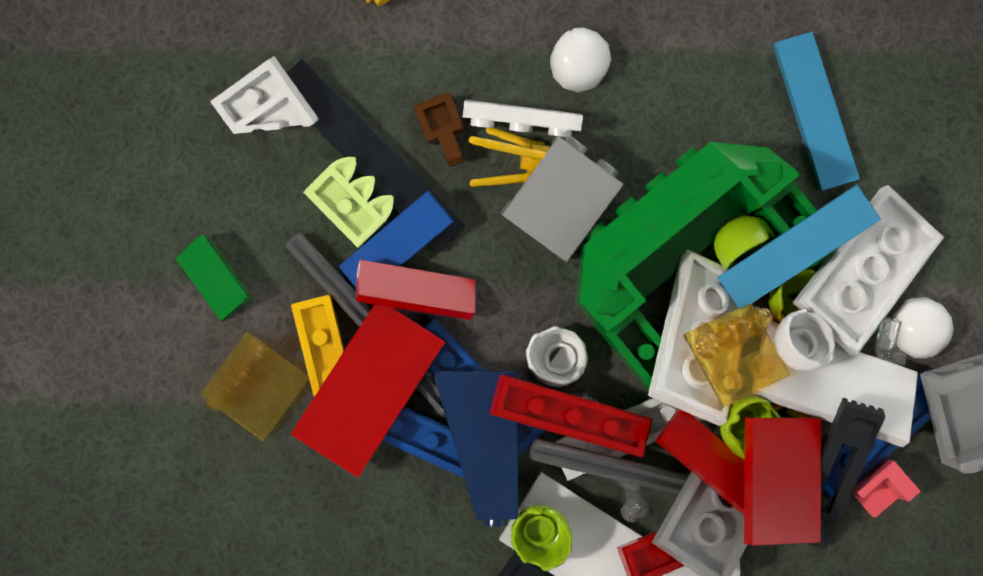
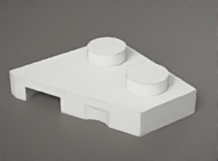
(264, 101)

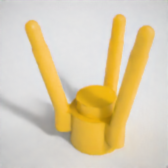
(530, 154)

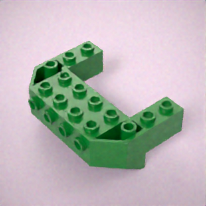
(677, 215)

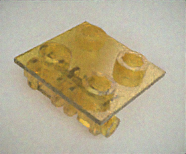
(737, 353)
(254, 386)

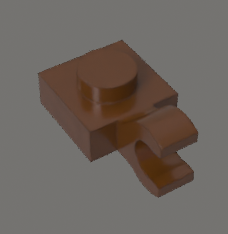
(440, 123)

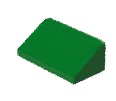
(213, 277)

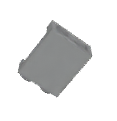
(563, 197)
(956, 412)

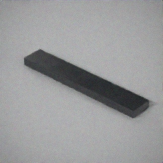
(356, 139)

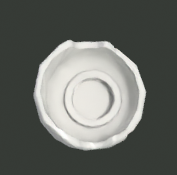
(580, 59)
(924, 327)
(804, 341)
(567, 364)

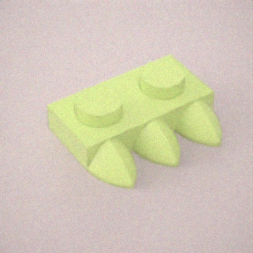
(348, 202)

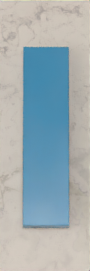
(815, 111)
(799, 247)

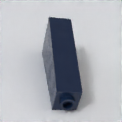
(482, 442)

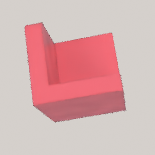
(883, 487)

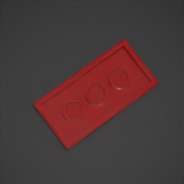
(367, 388)

